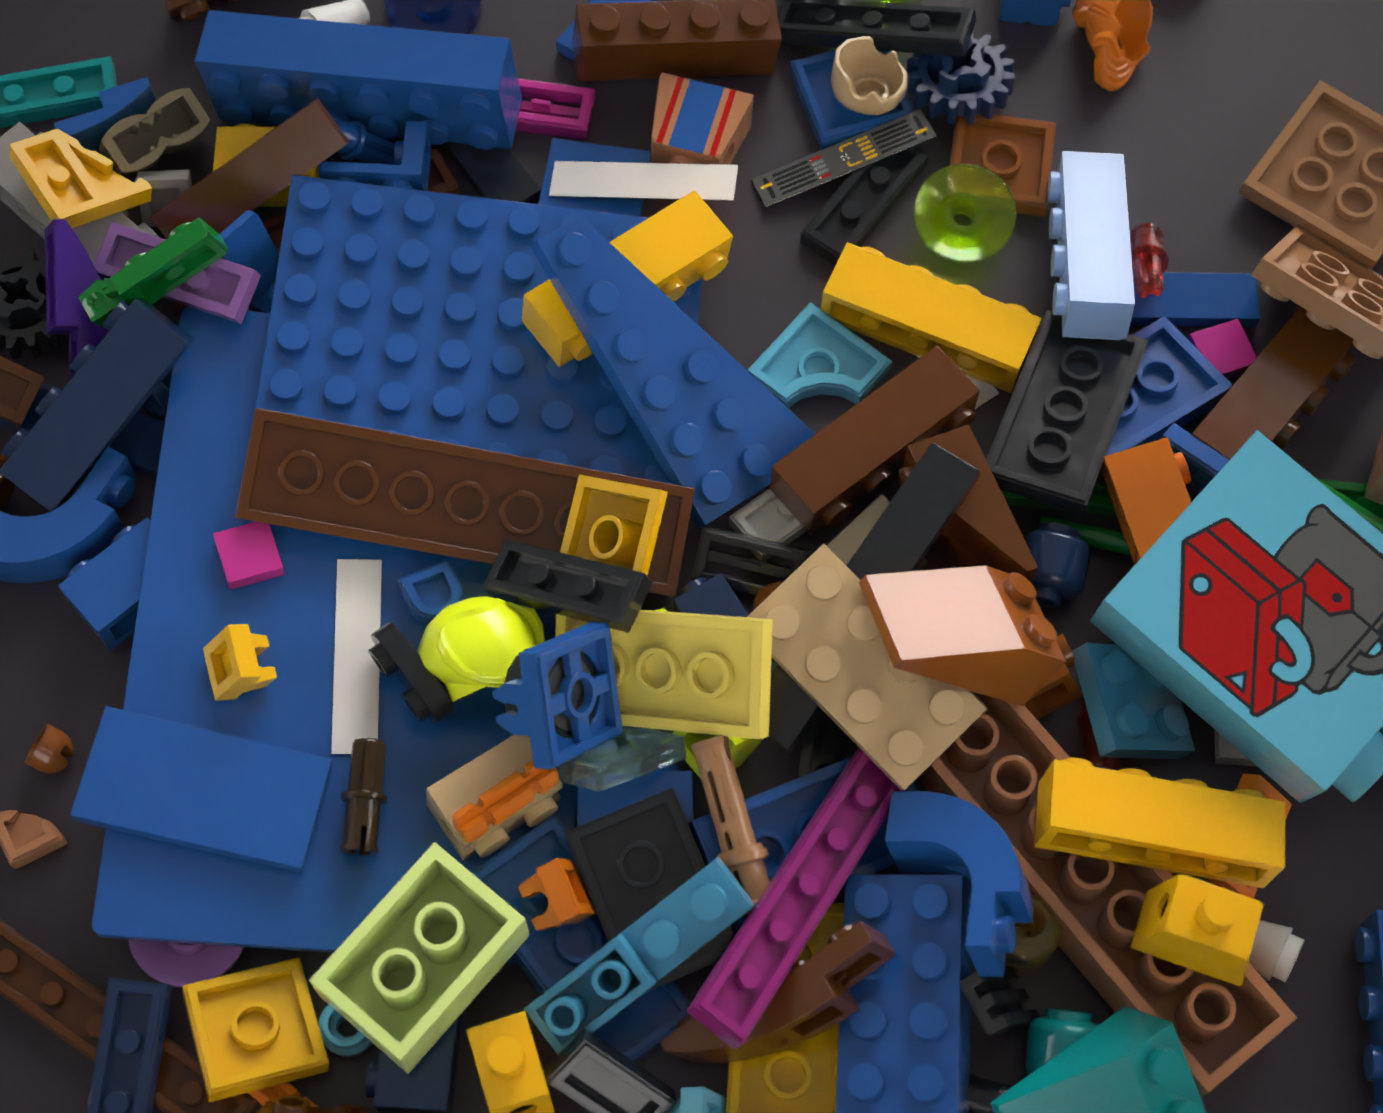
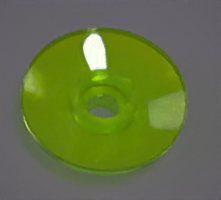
(971, 192)

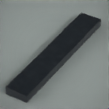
(892, 546)

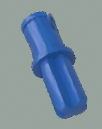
(364, 145)

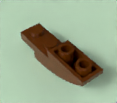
(806, 1003)

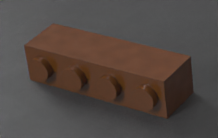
(675, 39)
(1279, 386)
(871, 440)

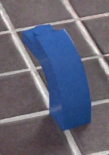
(53, 543)
(956, 837)

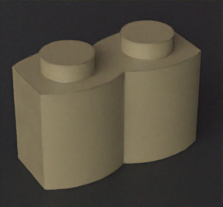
(166, 128)

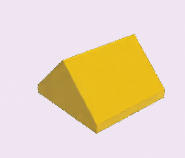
(614, 523)

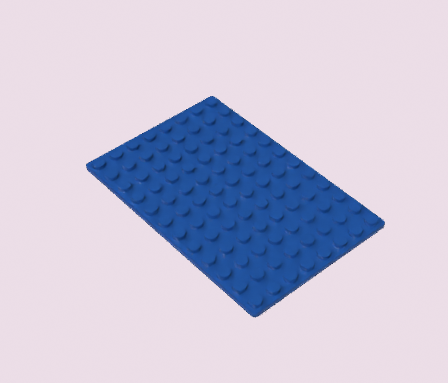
(184, 601)

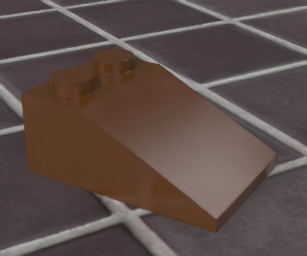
(983, 525)

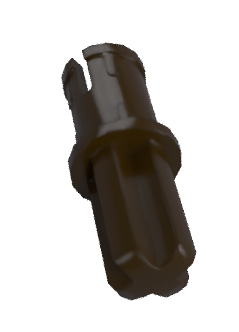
(364, 797)

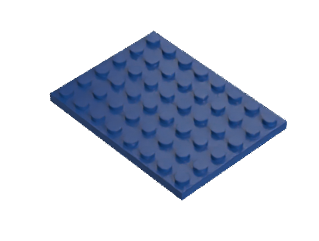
(411, 325)

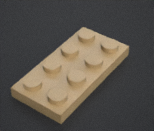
(838, 658)

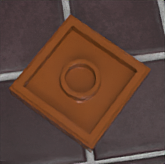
(1013, 150)

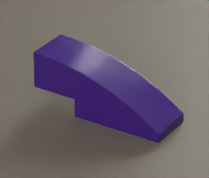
(67, 277)

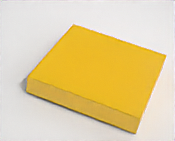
(254, 1029)

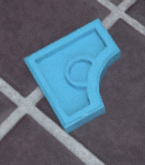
(819, 358)

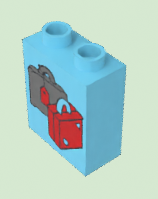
(1267, 621)

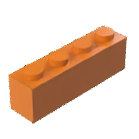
(1146, 492)

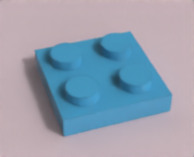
(1130, 707)

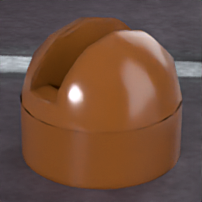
(50, 750)

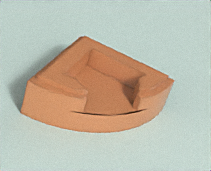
(27, 837)

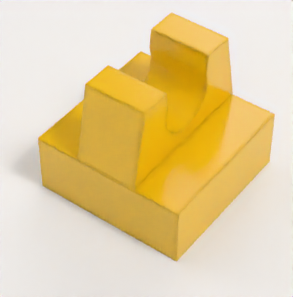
(234, 663)

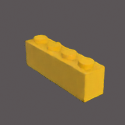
(668, 248)
(920, 311)
(1160, 823)

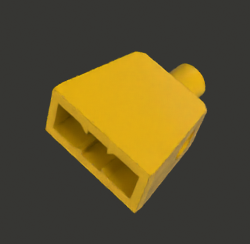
(1200, 928)
(509, 1065)

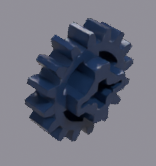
(962, 83)

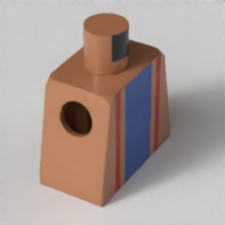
(698, 122)

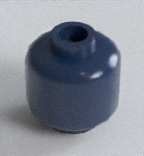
(1060, 561)

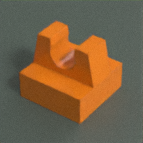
(565, 894)

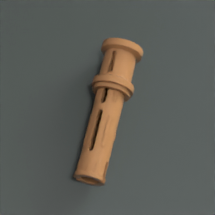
(730, 817)

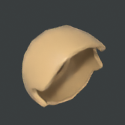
(866, 78)

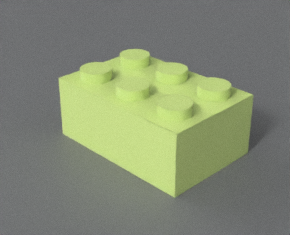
(420, 957)

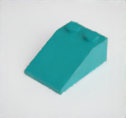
(1117, 1067)

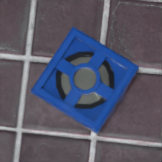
(561, 693)

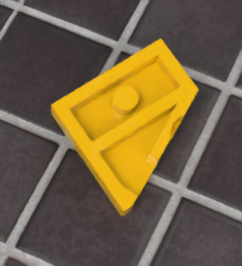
(74, 180)

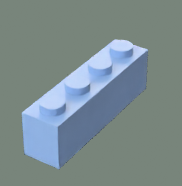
(1092, 246)

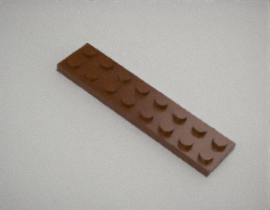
(426, 493)

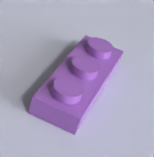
(219, 289)

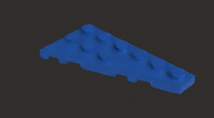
(684, 391)

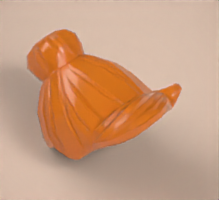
(1117, 36)

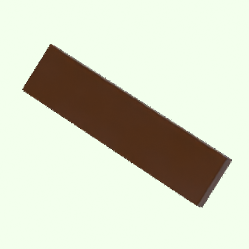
(256, 171)

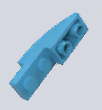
(640, 955)

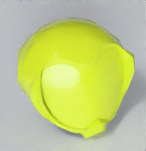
(476, 642)

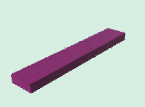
(794, 902)

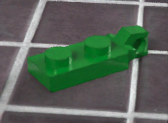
(156, 272)

